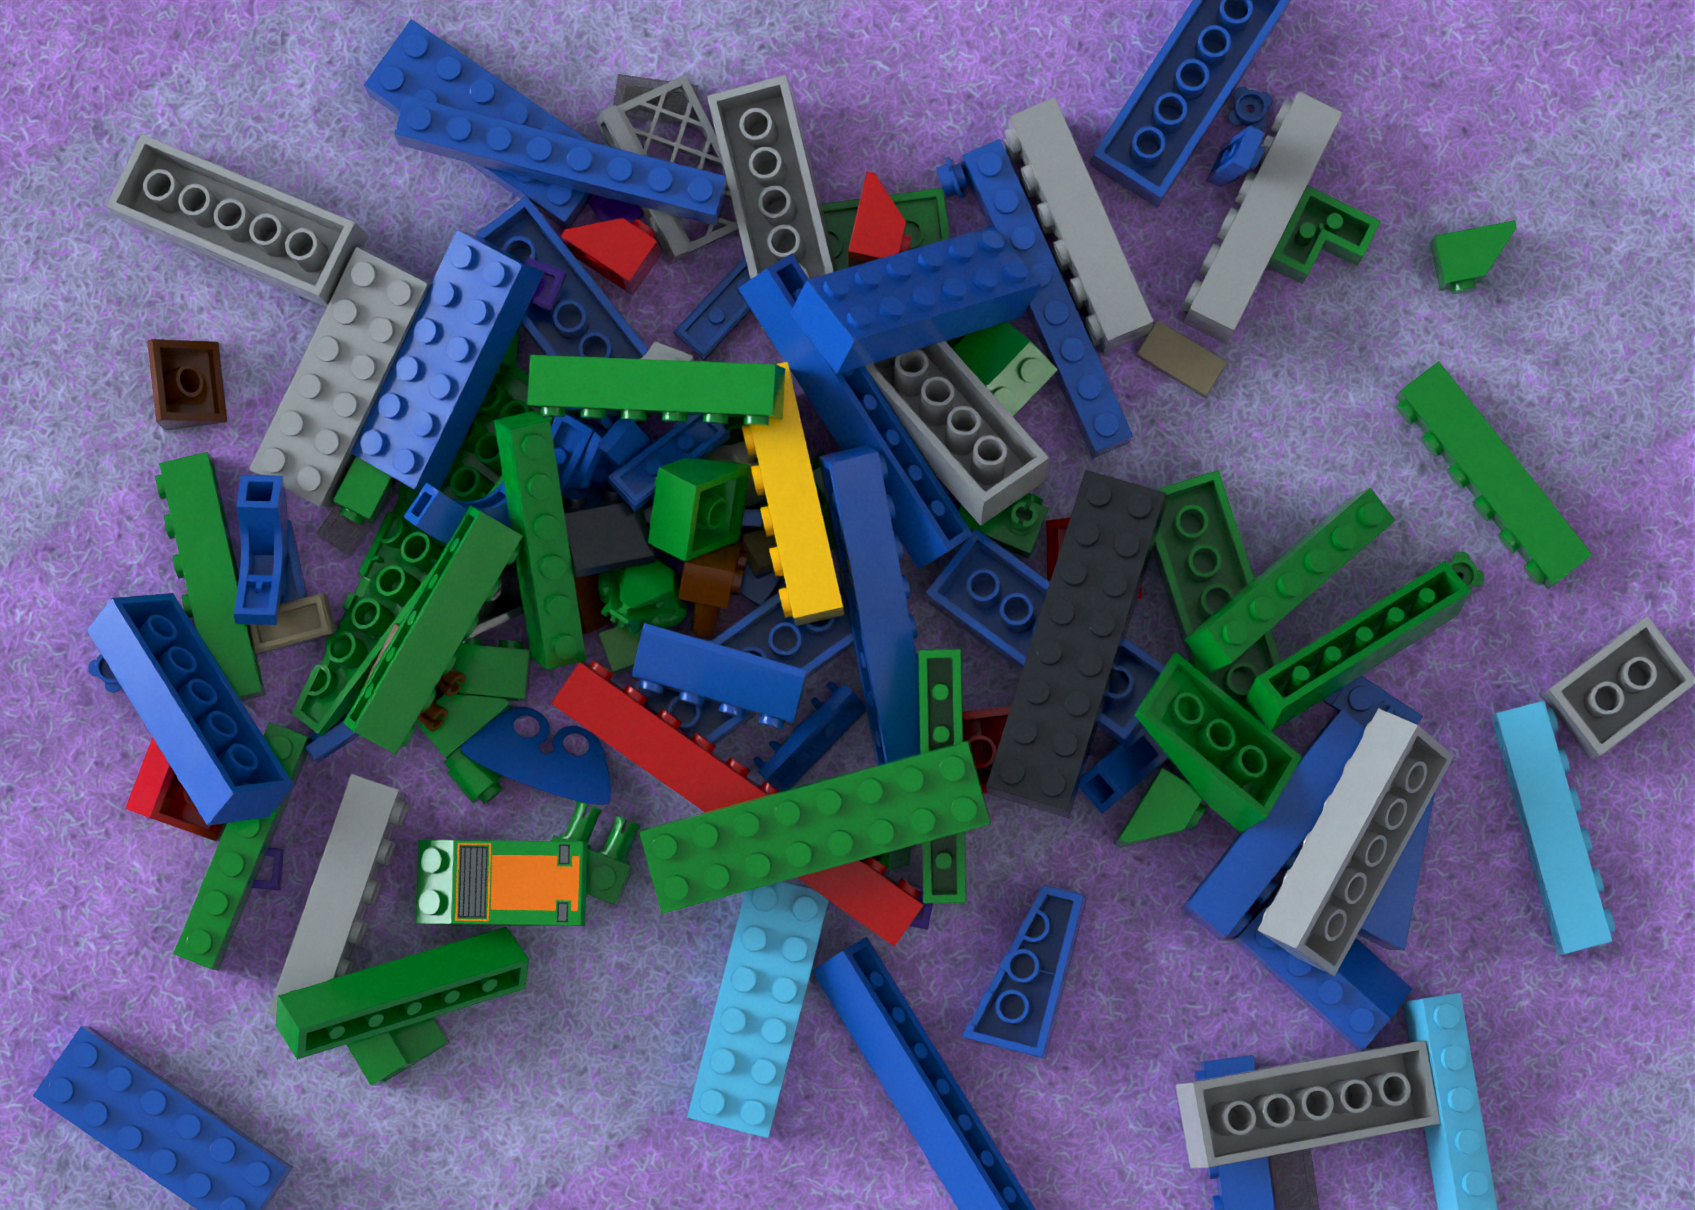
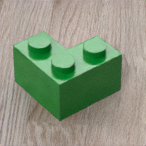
(1325, 225)
(398, 1049)

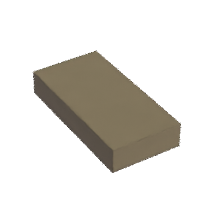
(1181, 358)
(297, 623)

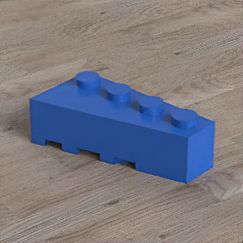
(1392, 911)
(1029, 985)

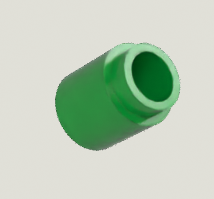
(472, 778)

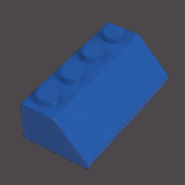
(718, 675)
(1352, 1002)

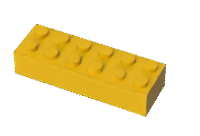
(794, 514)

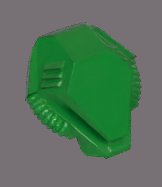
(643, 596)

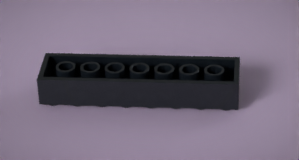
(1076, 644)

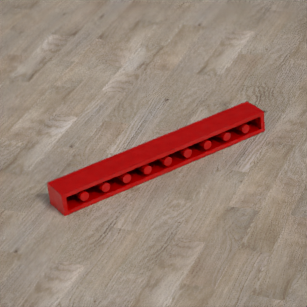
(711, 783)

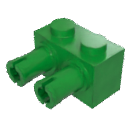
(1015, 526)
(607, 868)

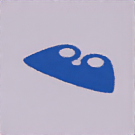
(520, 759)

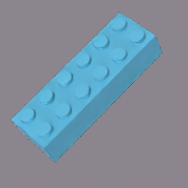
(758, 1008)

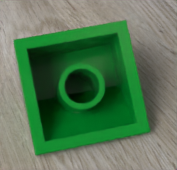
(1005, 364)
(698, 506)
(1163, 811)

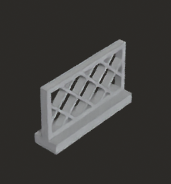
(621, 135)

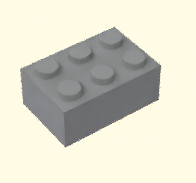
(1619, 688)

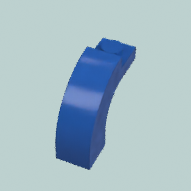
(441, 515)
(263, 549)
(1122, 770)

